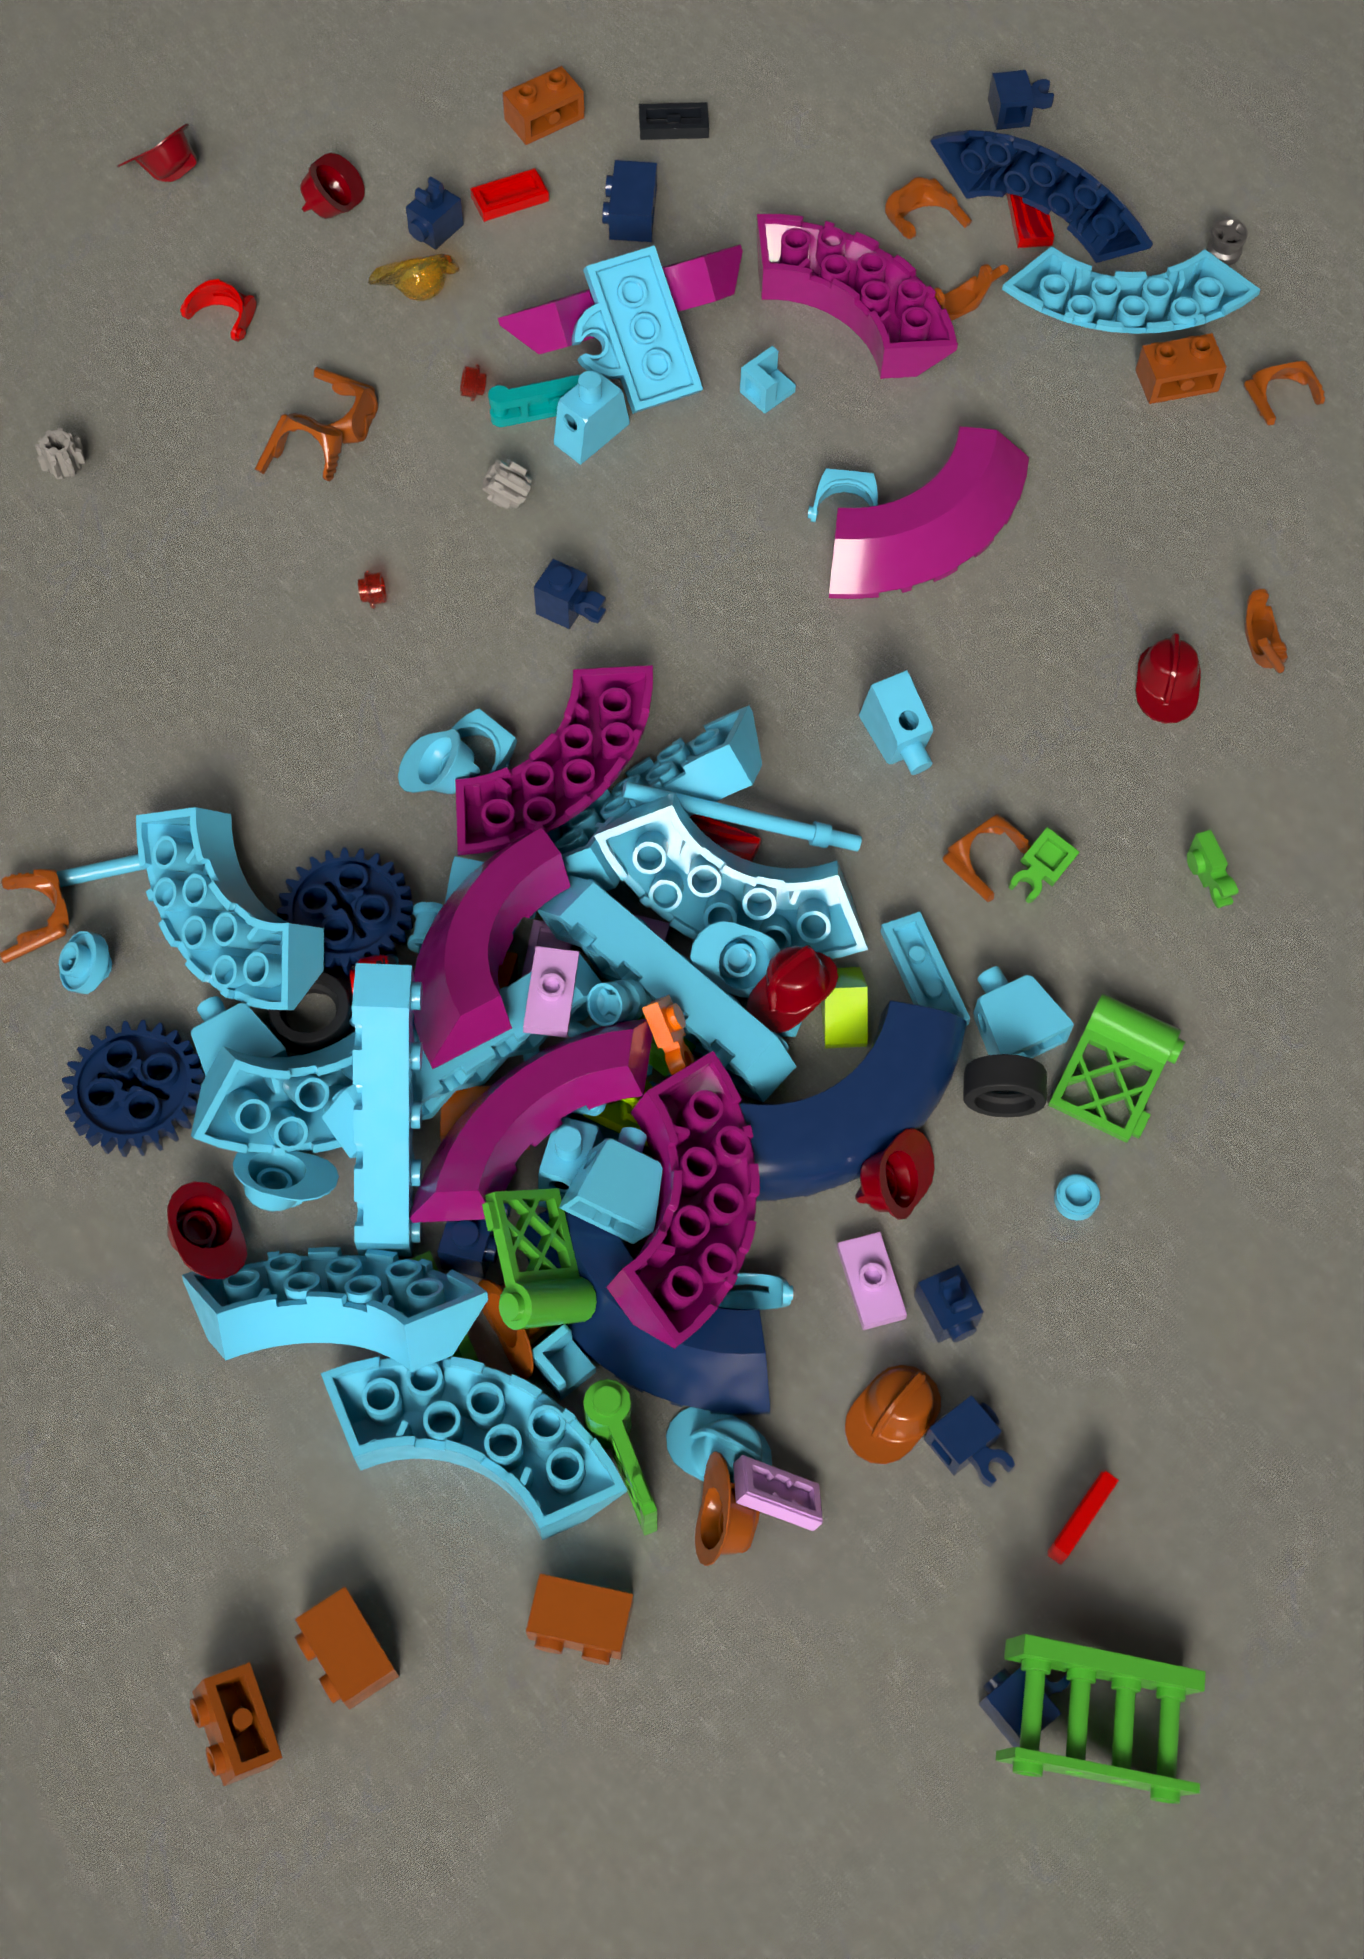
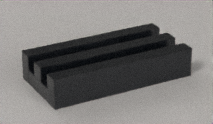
(673, 121)

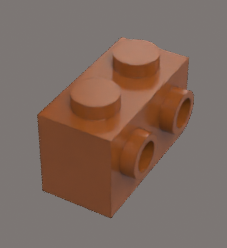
(543, 105)
(1180, 368)
(235, 1724)

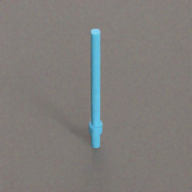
(817, 834)

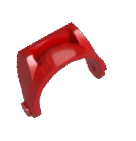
(220, 293)

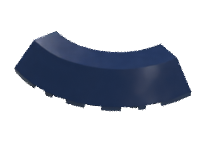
(1002, 164)
(712, 1370)

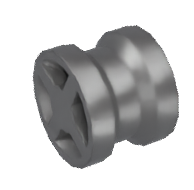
(1227, 240)

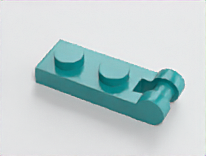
(527, 402)

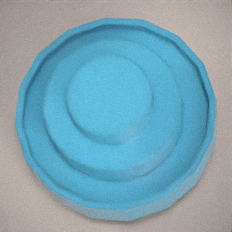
(84, 962)

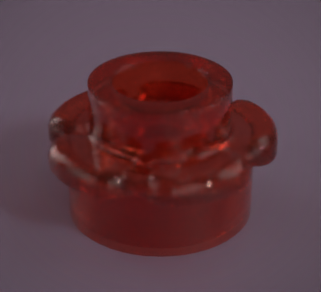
(472, 382)
(372, 589)

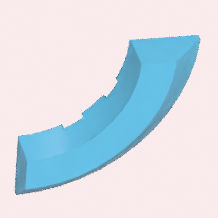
(1131, 301)
(706, 768)
(700, 883)
(216, 915)
(273, 1101)
(339, 1299)
(481, 1422)

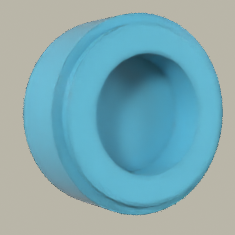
(1077, 1197)

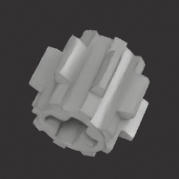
(60, 453)
(506, 484)

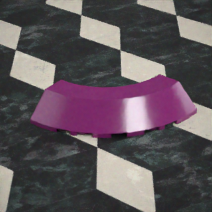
(690, 284)
(858, 286)
(933, 527)
(565, 771)
(471, 941)
(523, 1110)
(702, 1205)

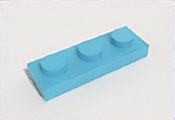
(922, 965)

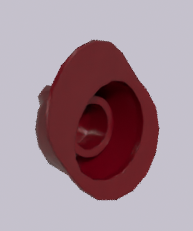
(169, 158)
(332, 186)
(1168, 680)
(792, 987)
(898, 1175)
(206, 1230)

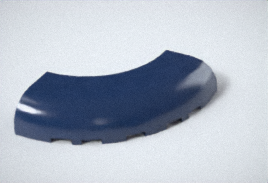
(895, 1088)

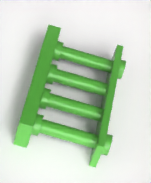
(1127, 1677)

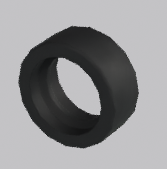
(337, 1030)
(1005, 1085)

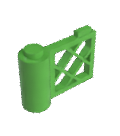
(1131, 1037)
(542, 1295)
(609, 1420)

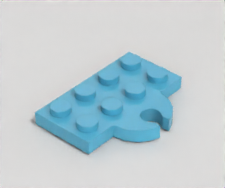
(637, 331)

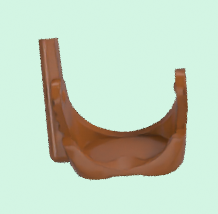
(918, 194)
(969, 294)
(1296, 371)
(359, 418)
(328, 437)
(1263, 633)
(959, 853)
(58, 923)

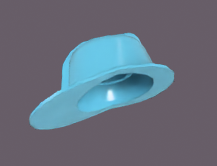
(436, 763)
(733, 956)
(284, 1181)
(697, 1434)

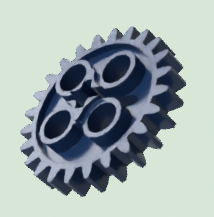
(379, 893)
(117, 1120)

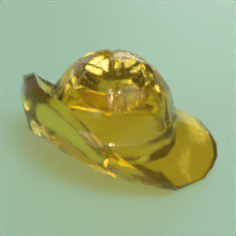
(416, 277)

